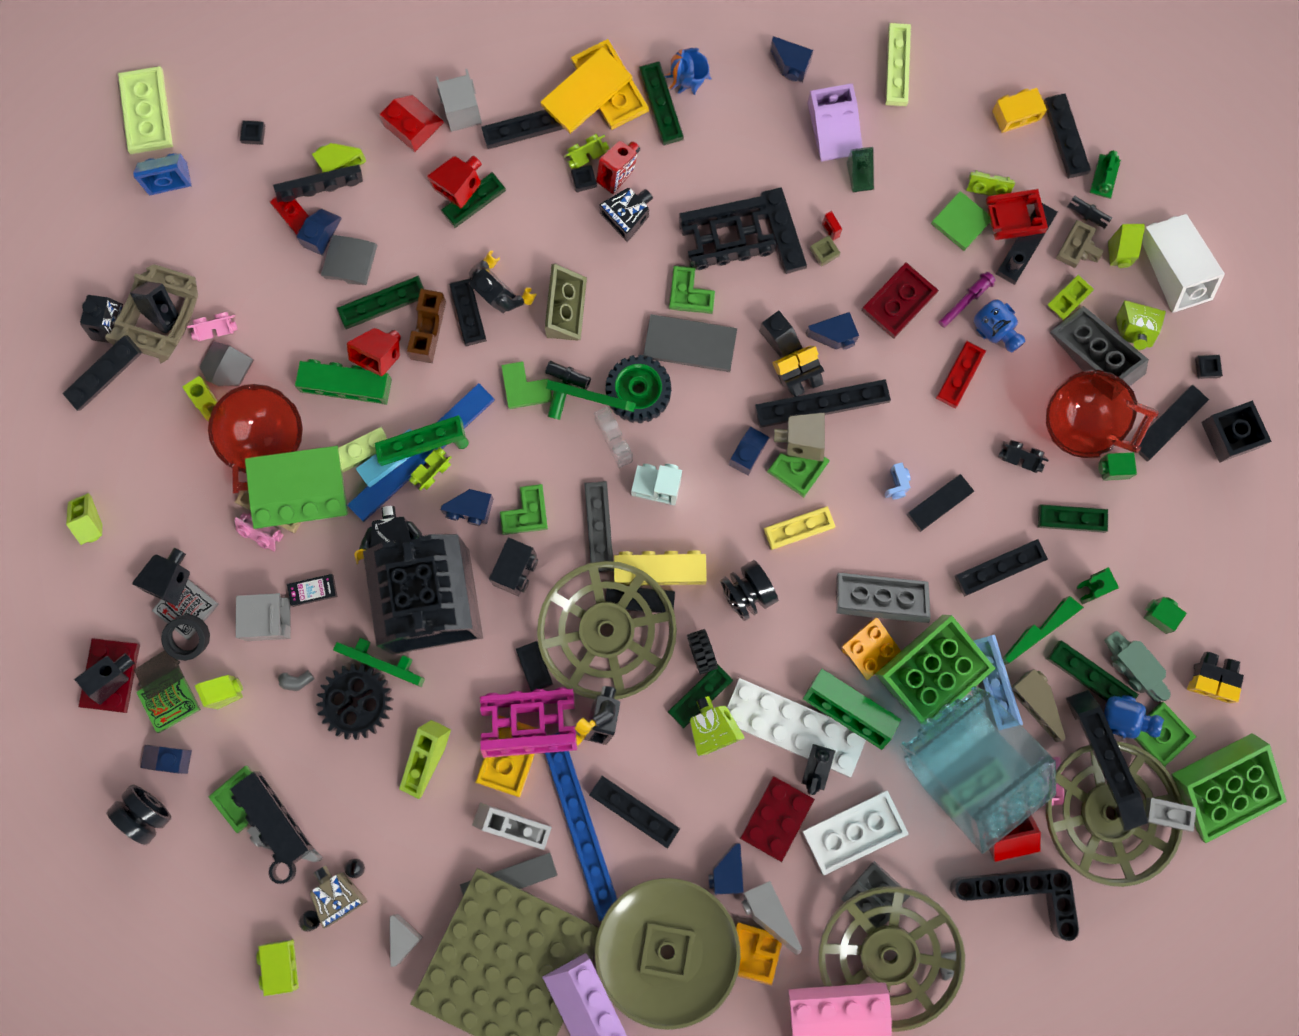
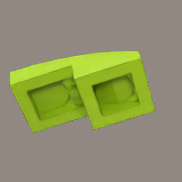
(1070, 297)

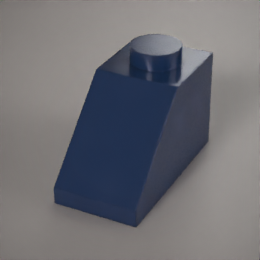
(791, 58)
(318, 231)
(835, 332)
(748, 451)
(166, 759)
(727, 873)

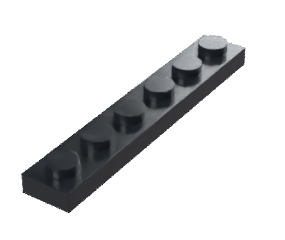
(823, 402)

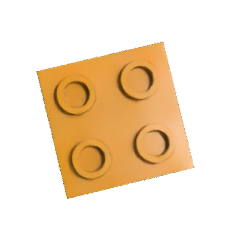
(871, 648)

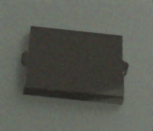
(158, 674)

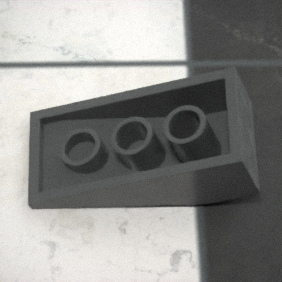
(1099, 347)

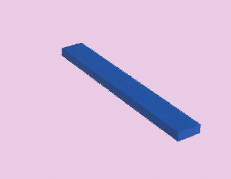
(375, 496)
(582, 831)

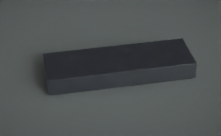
(468, 312)
(940, 502)
(649, 595)

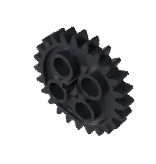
(365, 719)

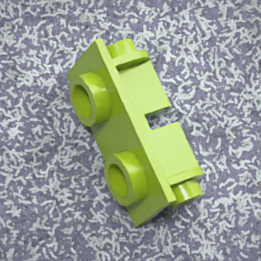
(578, 154)
(986, 185)
(437, 464)

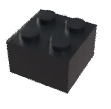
(1236, 431)
(514, 567)

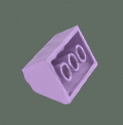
(583, 999)

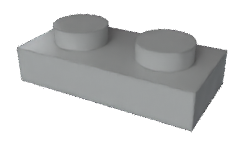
(1170, 814)

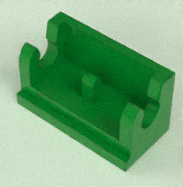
(1099, 585)

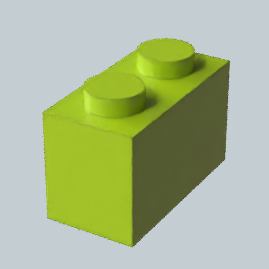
(277, 967)

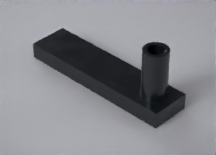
(1023, 250)

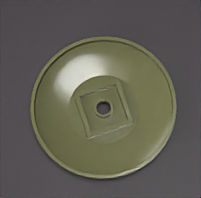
(676, 989)

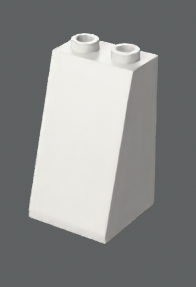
(1182, 262)

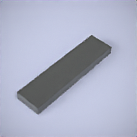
(599, 523)
(525, 873)

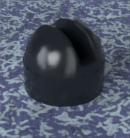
(359, 868)
(309, 919)

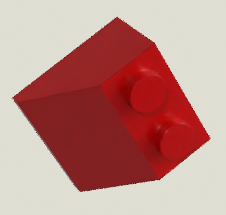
(410, 121)
(1021, 841)

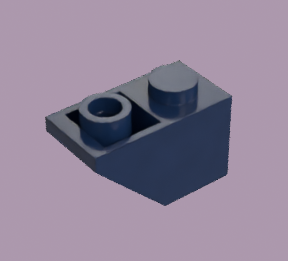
(469, 505)

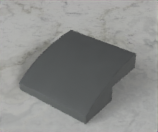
(349, 260)
(872, 878)

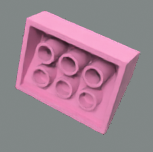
(841, 1010)

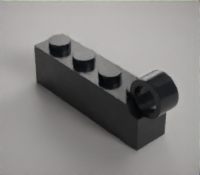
(273, 822)

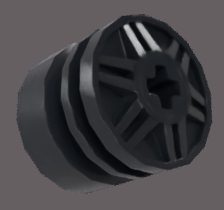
(750, 589)

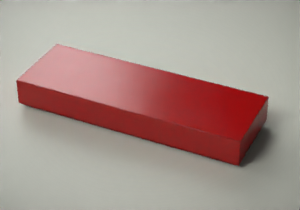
(961, 374)

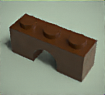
(425, 337)

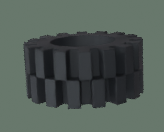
(702, 651)

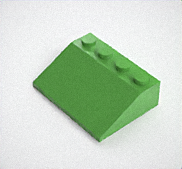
(296, 487)
(935, 669)
(1231, 786)

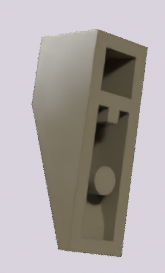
(1038, 699)

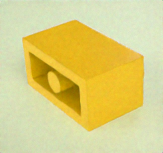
(1019, 109)

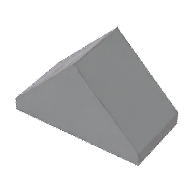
(402, 939)

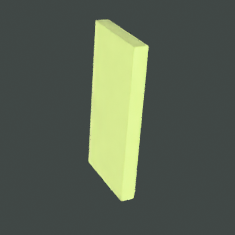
(145, 110)

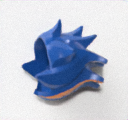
(689, 69)

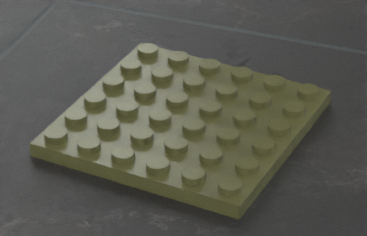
(495, 961)

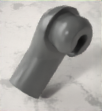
(295, 683)

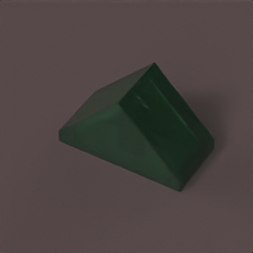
(861, 169)

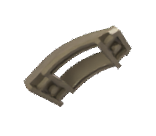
(148, 341)

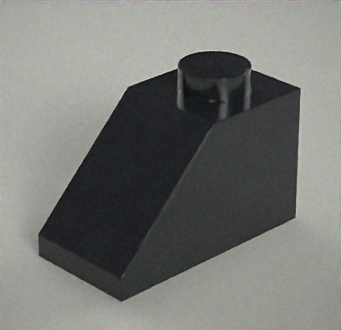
(155, 305)
(780, 334)

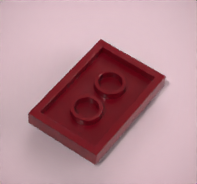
(900, 300)
(120, 699)
(777, 819)

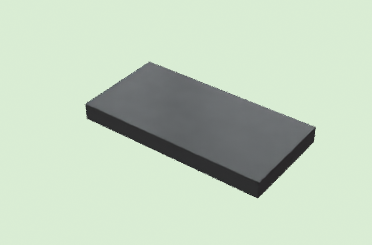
(690, 343)
(882, 597)

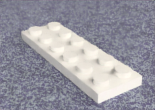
(793, 726)

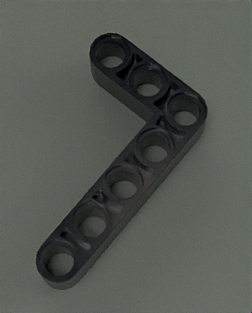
(1022, 887)

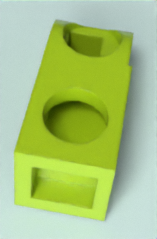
(201, 396)

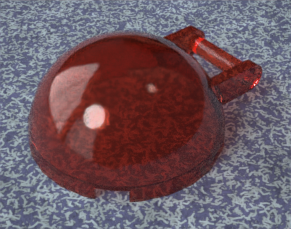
(1095, 414)
(253, 423)

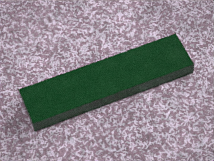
(661, 103)
(380, 302)
(1088, 672)

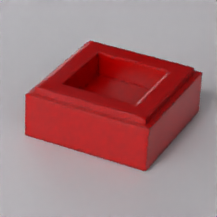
(832, 225)

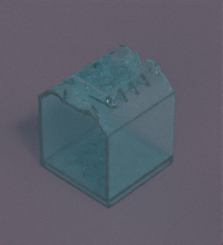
(981, 767)

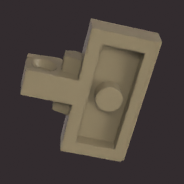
(1079, 245)

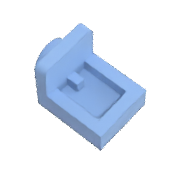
(901, 480)

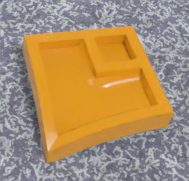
(757, 954)

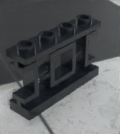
(725, 216)

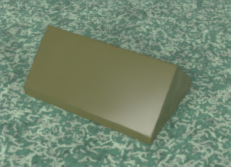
(565, 304)

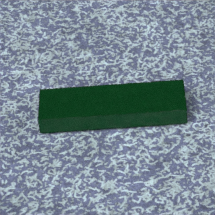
(487, 191)
(1073, 518)
(710, 685)

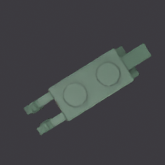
(1138, 666)

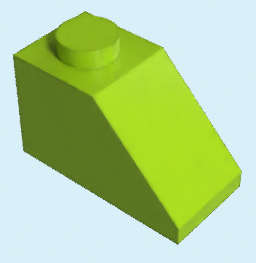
(337, 156)
(1126, 245)
(84, 519)
(219, 691)

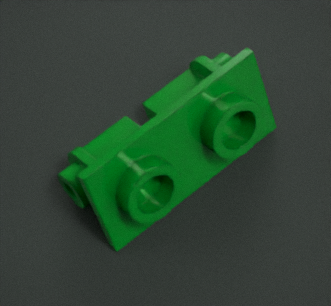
(1105, 174)

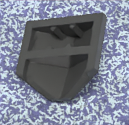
(225, 365)

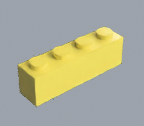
(664, 569)

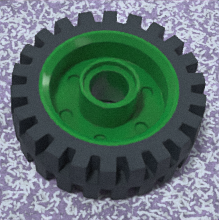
(646, 374)

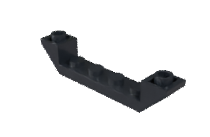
(1110, 760)

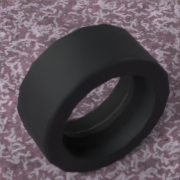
(178, 653)

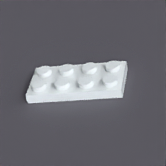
(855, 832)

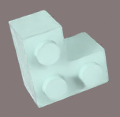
(656, 484)

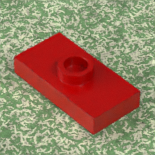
(291, 212)

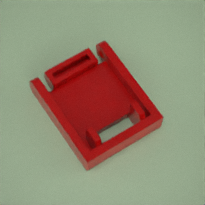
(1011, 216)

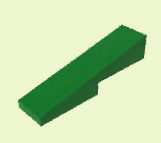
(1065, 610)

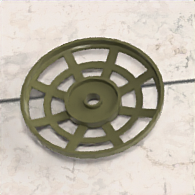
(610, 645)
(1101, 828)
(903, 943)

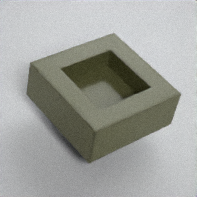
(825, 251)

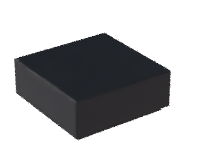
(252, 132)
(584, 178)
(1208, 366)

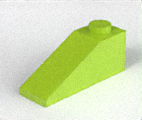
(424, 757)

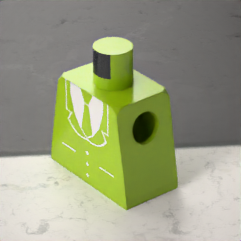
(1139, 324)
(713, 728)

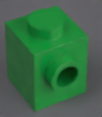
(1117, 466)
(1164, 614)

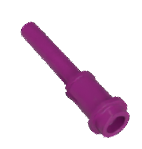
(974, 292)

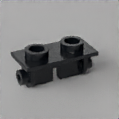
(1032, 459)
(818, 768)

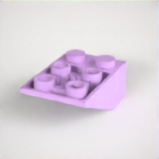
(835, 121)

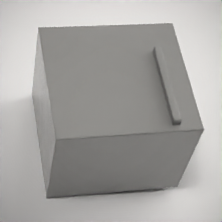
(459, 102)
(263, 617)

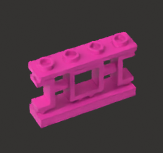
(532, 740)

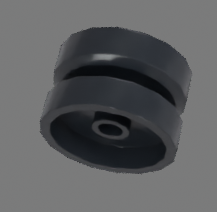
(138, 815)

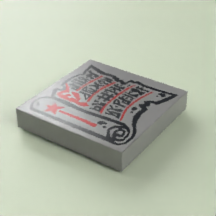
(192, 602)

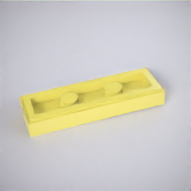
(799, 528)

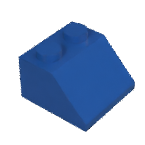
(163, 174)

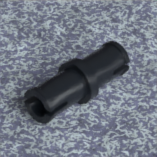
(1089, 212)
(568, 375)

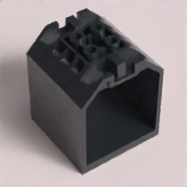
(422, 593)

